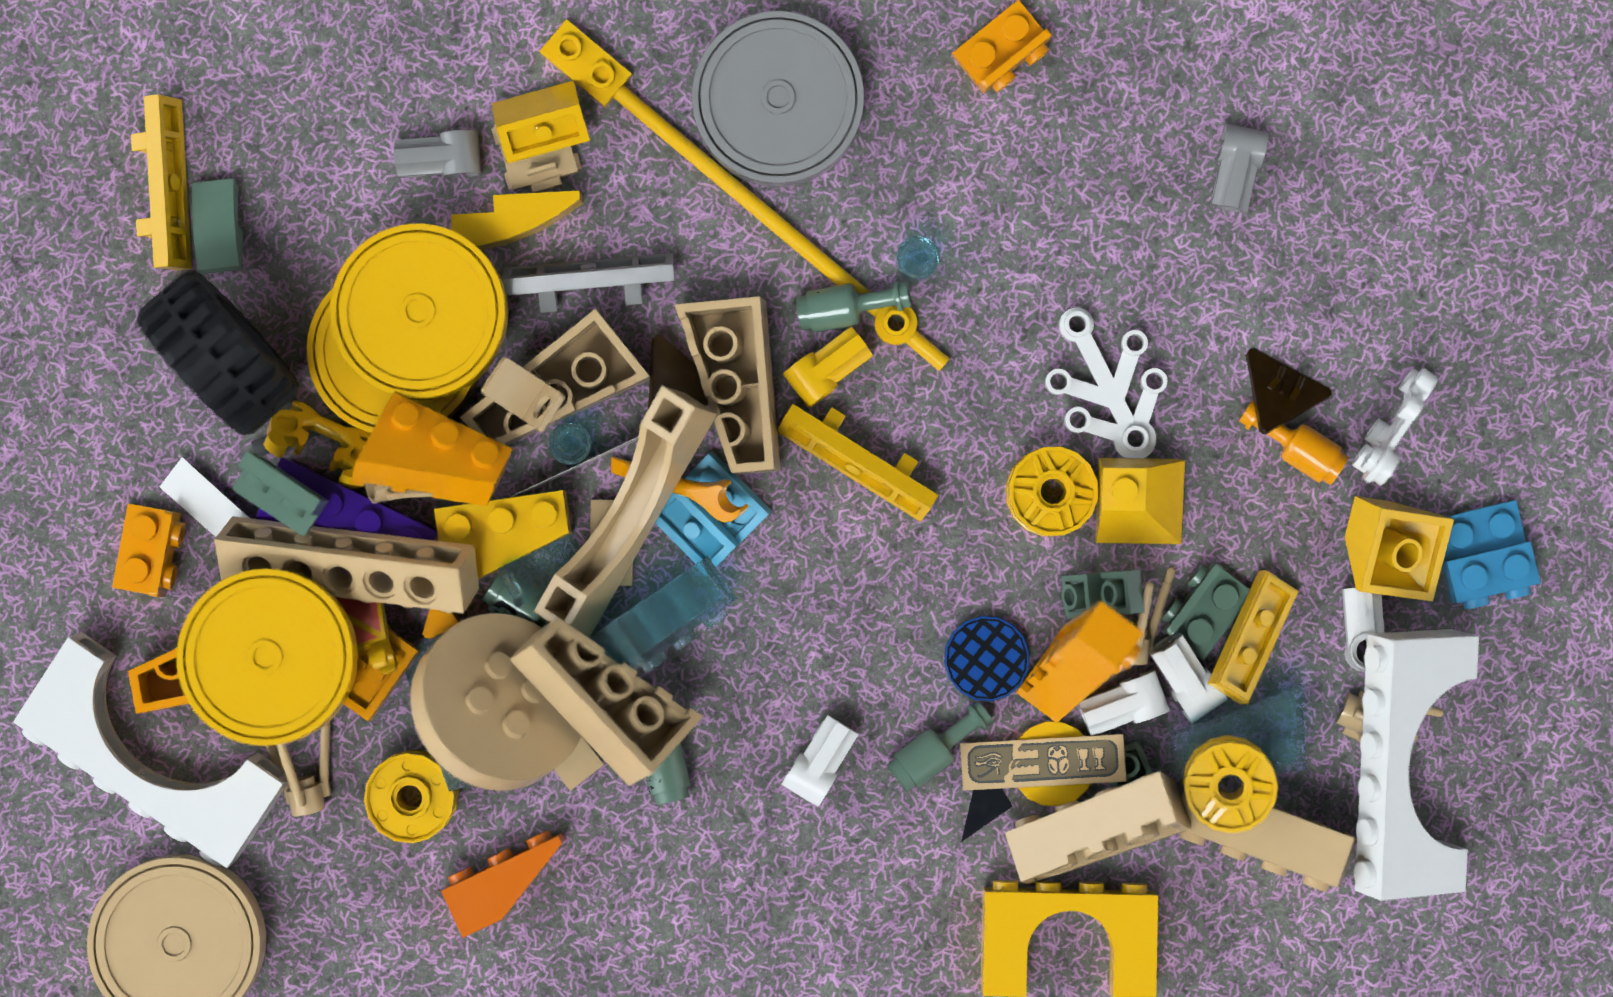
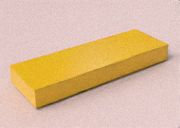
(1253, 637)

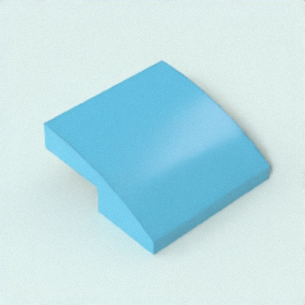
(699, 532)

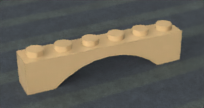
(663, 451)

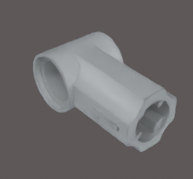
(444, 155)
(1239, 160)

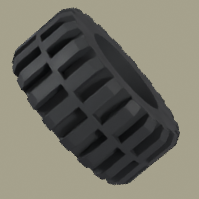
(217, 352)

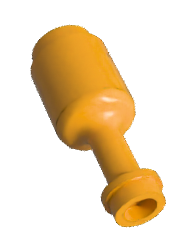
(1304, 449)

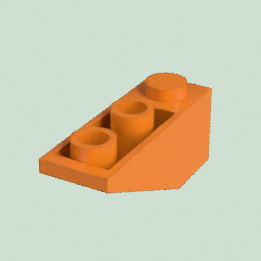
(490, 893)

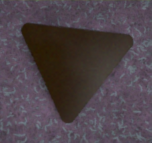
(674, 371)
(1280, 391)

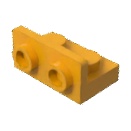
(1002, 48)
(148, 550)
(373, 688)

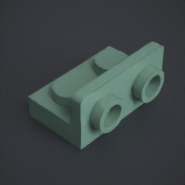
(279, 493)
(1206, 608)

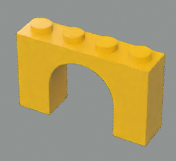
(1014, 913)

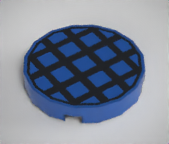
(986, 658)

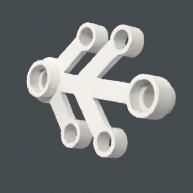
(1109, 391)
(1381, 462)

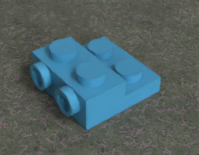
(1488, 556)

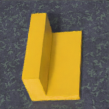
(540, 122)

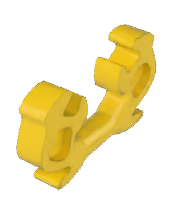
(291, 429)

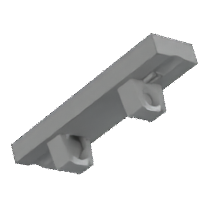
(555, 277)

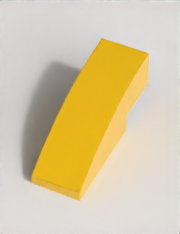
(515, 217)

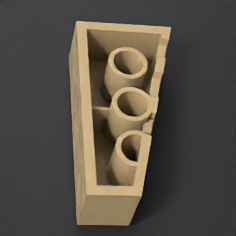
(582, 364)

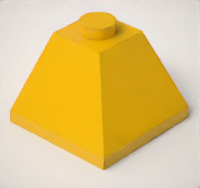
(1140, 500)
(1396, 548)

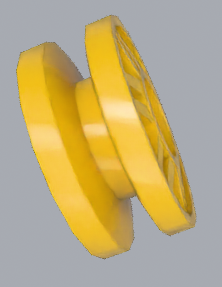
(1077, 484)
(1234, 810)
(390, 812)

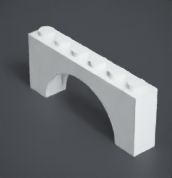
(1401, 684)
(73, 719)

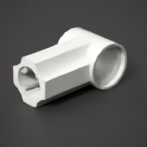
(1362, 616)
(1186, 677)
(1131, 701)
(816, 767)

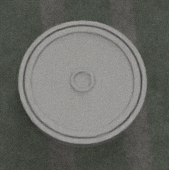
(778, 98)

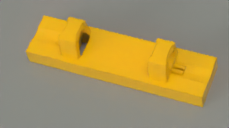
(167, 183)
(858, 463)

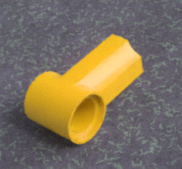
(820, 372)

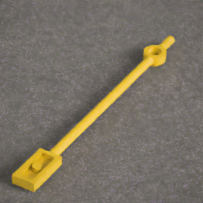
(606, 80)

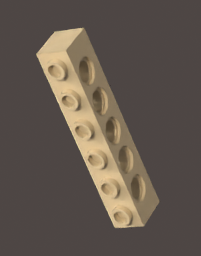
(355, 563)

